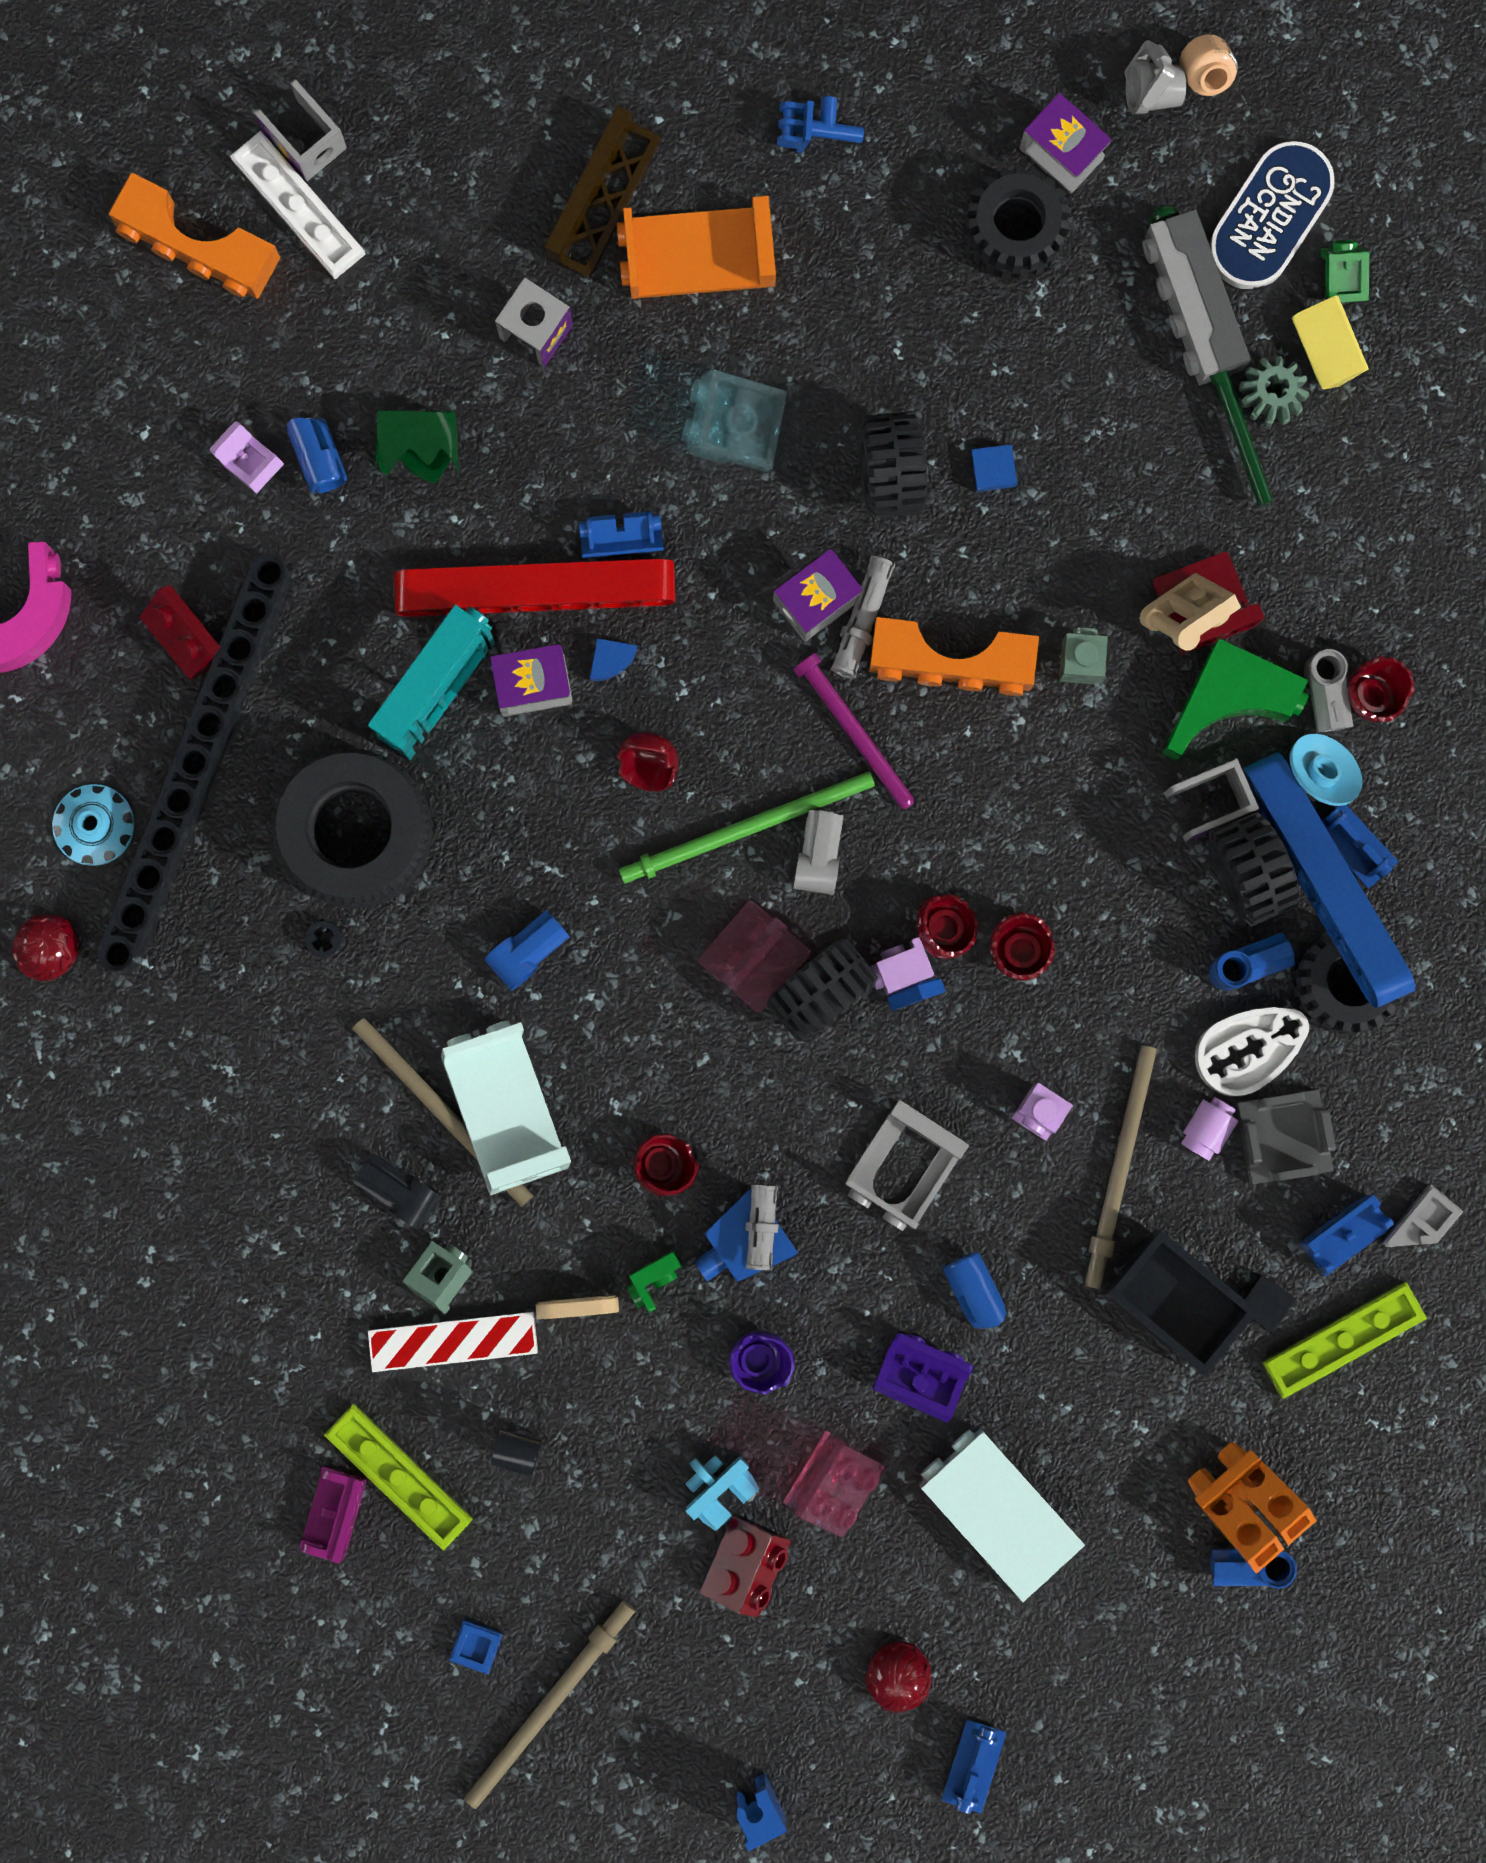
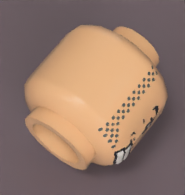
(1208, 65)

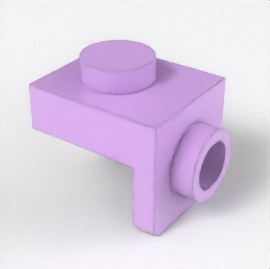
(246, 457)

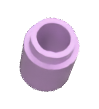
(1209, 1128)

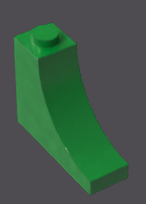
(1233, 686)

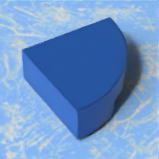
(611, 659)
(916, 993)

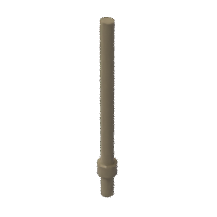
(426, 1095)
(1102, 1245)
(601, 1640)

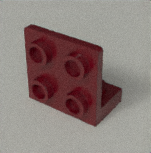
(1220, 571)

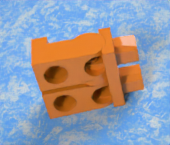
(1242, 1492)

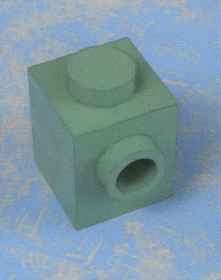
(1083, 657)

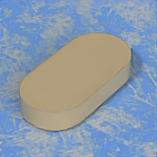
(577, 1307)

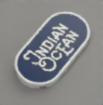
(1272, 214)

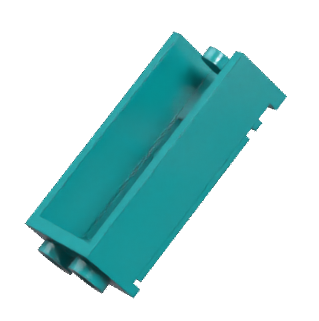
(433, 680)

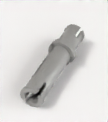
(860, 624)

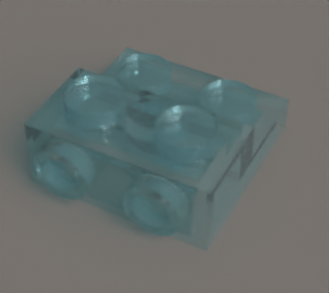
(734, 420)

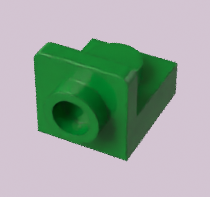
(1346, 271)
(657, 1272)

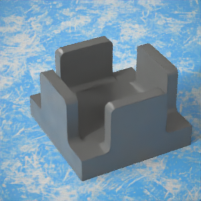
(1286, 1137)

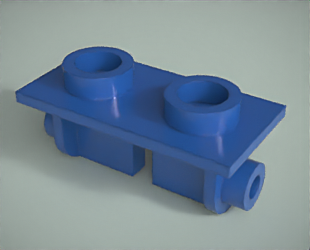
(603, 539)
(1359, 846)
(973, 1767)

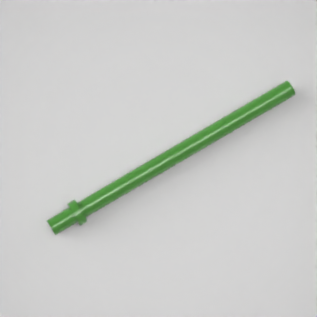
(744, 828)

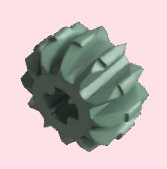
(1277, 378)

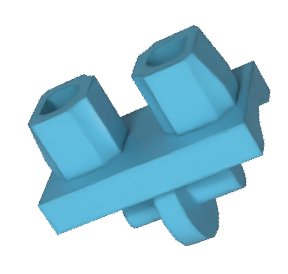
(706, 1504)

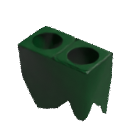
(419, 439)

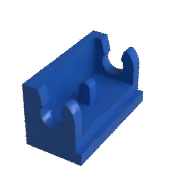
(1346, 1234)
(760, 1819)

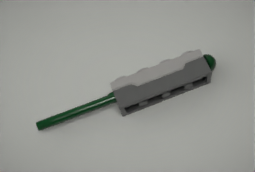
(1203, 320)

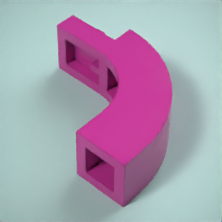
(42, 616)

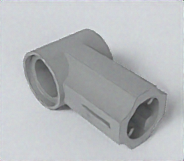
(1329, 697)
(818, 861)

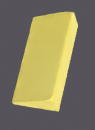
(1330, 343)

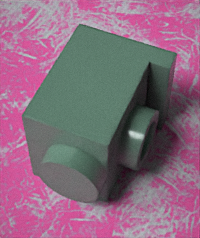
(425, 1275)

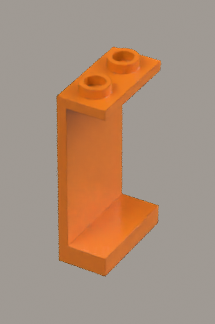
(698, 251)

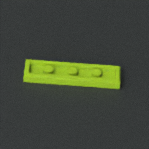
(1343, 1340)
(398, 1477)

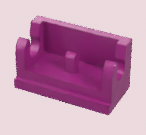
(333, 1514)

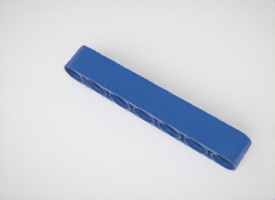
(1329, 883)

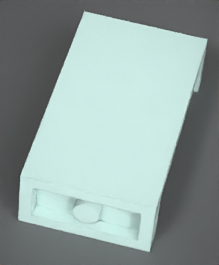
(503, 1107)
(1000, 1513)

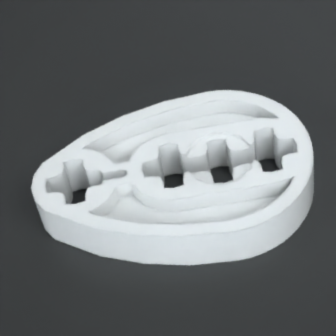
(1255, 1072)

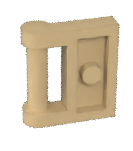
(1196, 599)

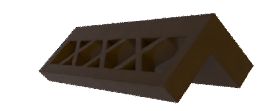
(588, 187)

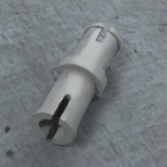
(761, 1227)

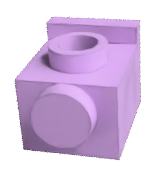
(902, 968)
(1042, 1111)

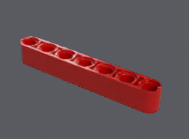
(535, 587)

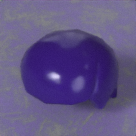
(761, 1362)

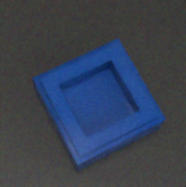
(993, 468)
(476, 1646)

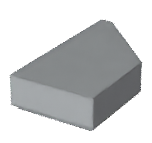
(1424, 1221)

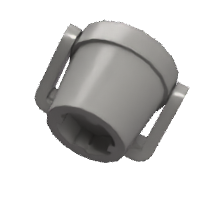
(1154, 84)

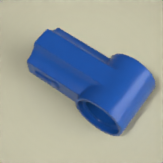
(519, 955)
(1254, 962)
(1230, 1569)

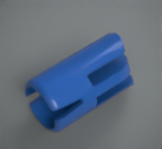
(316, 454)
(975, 1291)

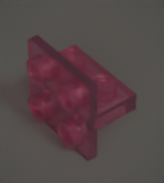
(754, 956)
(833, 1485)

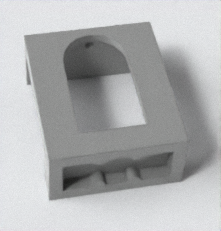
(913, 1208)

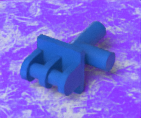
(807, 127)

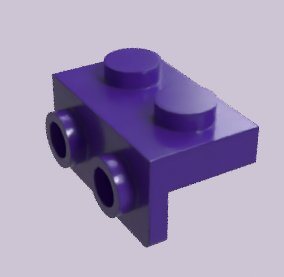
(922, 1376)

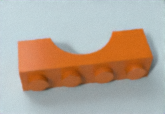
(237, 260)
(901, 651)

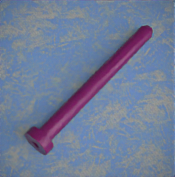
(854, 730)

